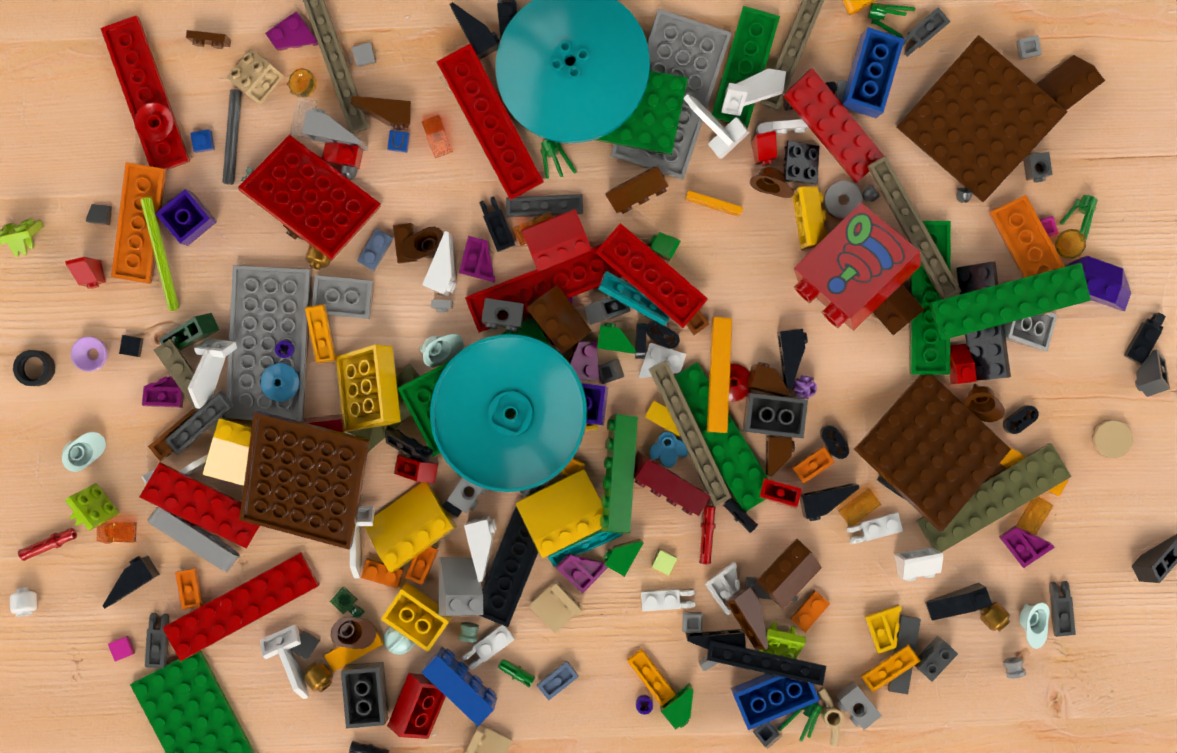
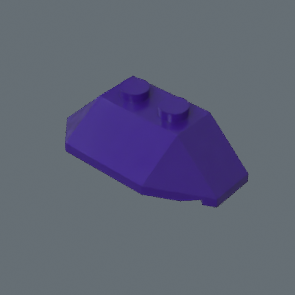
(1105, 282)

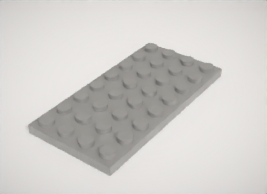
(684, 50)
(264, 311)

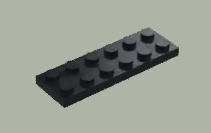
(988, 345)
(509, 572)

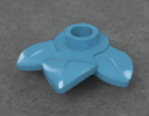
(668, 452)

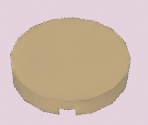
(1112, 439)

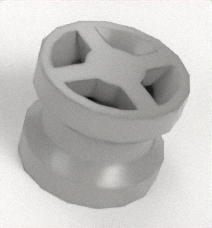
(1014, 667)

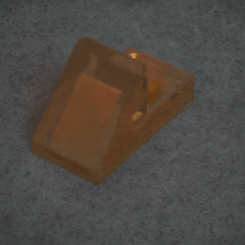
(437, 136)
(116, 532)

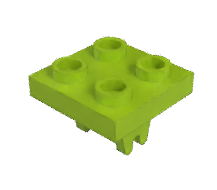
(20, 235)
(91, 507)
(784, 643)

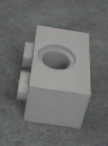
(461, 499)
(865, 714)

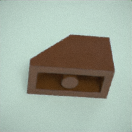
(766, 380)
(778, 452)

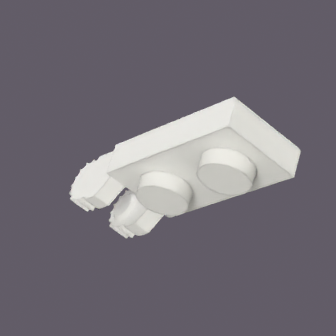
(782, 127)
(876, 528)
(665, 599)
(489, 645)

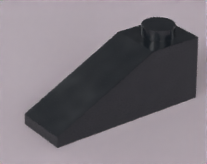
(478, 34)
(791, 352)
(823, 501)
(1157, 562)
(133, 577)
(959, 602)
(733, 637)

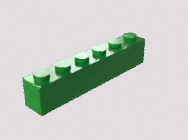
(619, 474)

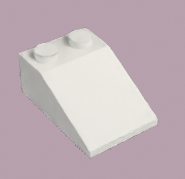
(442, 272)
(480, 537)

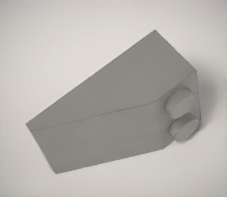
(323, 129)
(1032, 331)
(459, 588)

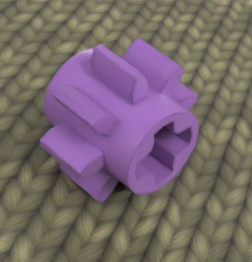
(804, 387)

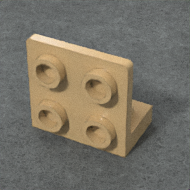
(255, 76)
(556, 606)
(488, 741)

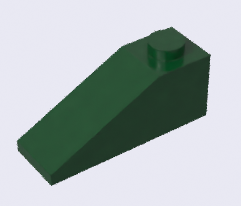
(192, 331)

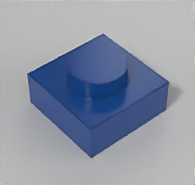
(202, 141)

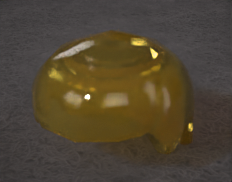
(302, 83)
(1070, 243)

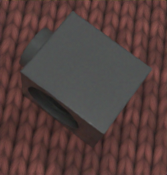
(1043, 161)

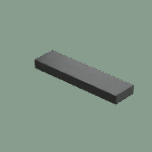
(540, 205)
(199, 422)
(906, 635)

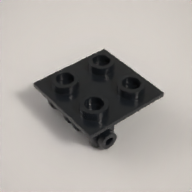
(801, 162)

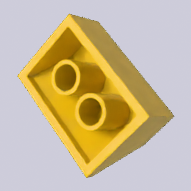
(809, 216)
(416, 617)

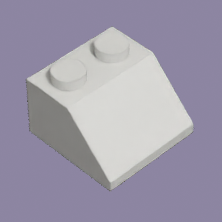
(918, 563)

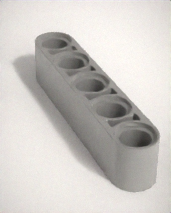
(194, 538)

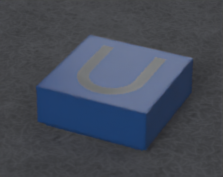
(398, 141)

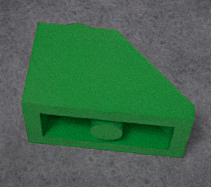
(664, 245)
(614, 339)
(622, 556)
(679, 707)

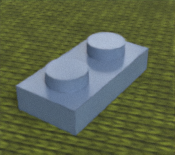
(375, 249)
(557, 680)

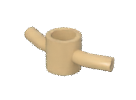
(835, 723)

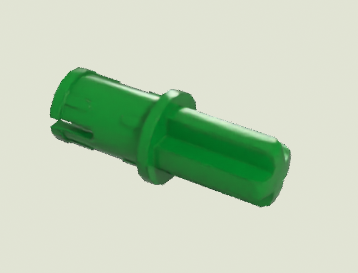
(516, 672)

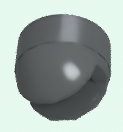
(349, 171)
(870, 194)
(964, 195)

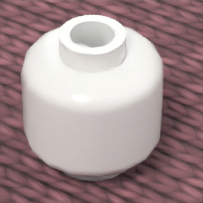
(23, 602)

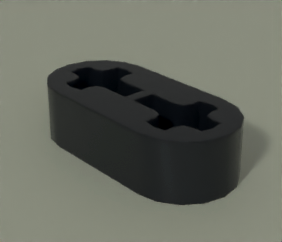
(660, 339)
(640, 344)
(1018, 416)
(831, 444)

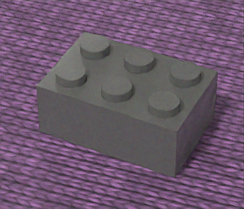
(775, 415)
(364, 695)

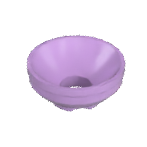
(81, 350)

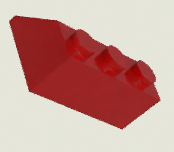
(556, 240)
(416, 708)

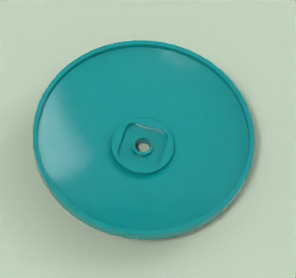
(579, 99)
(472, 408)

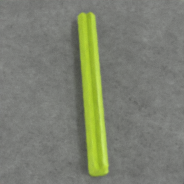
(160, 254)

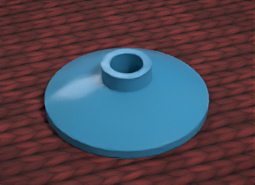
(289, 382)

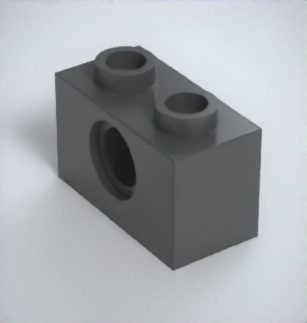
(494, 307)
(935, 658)

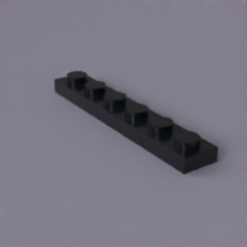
(766, 662)

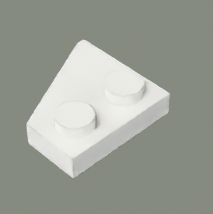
(657, 354)
(724, 586)

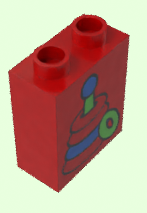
(856, 268)

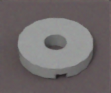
(844, 188)

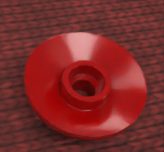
(146, 118)
(741, 374)

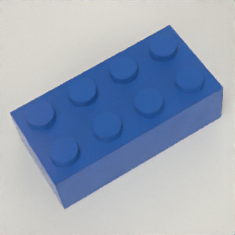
(872, 72)
(460, 685)
(771, 698)

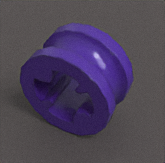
(278, 348)
(638, 705)

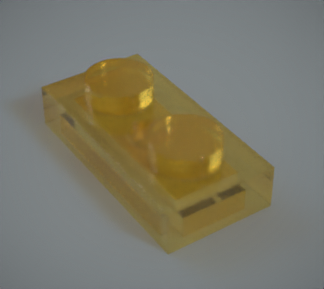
(859, 507)
(1034, 515)

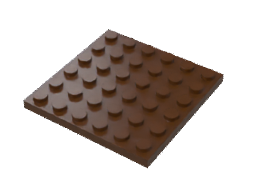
(981, 118)
(932, 450)
(303, 479)

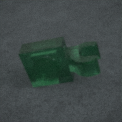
(344, 602)

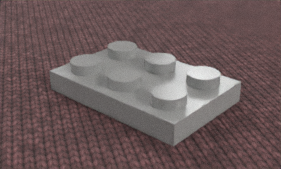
(343, 296)

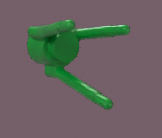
(879, 11)
(551, 150)
(1087, 207)
(812, 712)

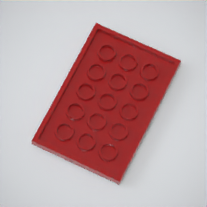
(309, 197)

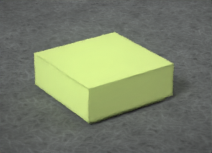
(664, 562)

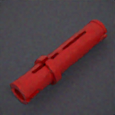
(707, 534)
(54, 541)

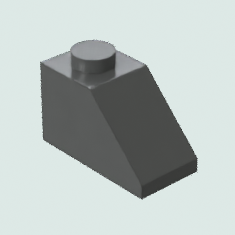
(605, 310)
(1153, 375)

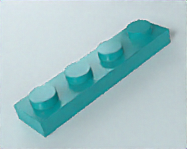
(631, 297)
(583, 545)

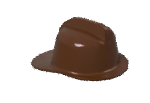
(771, 182)
(422, 244)
(984, 404)
(353, 633)

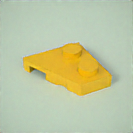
(884, 627)

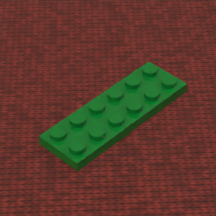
(746, 57)

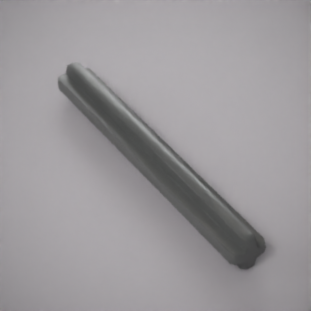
(231, 137)

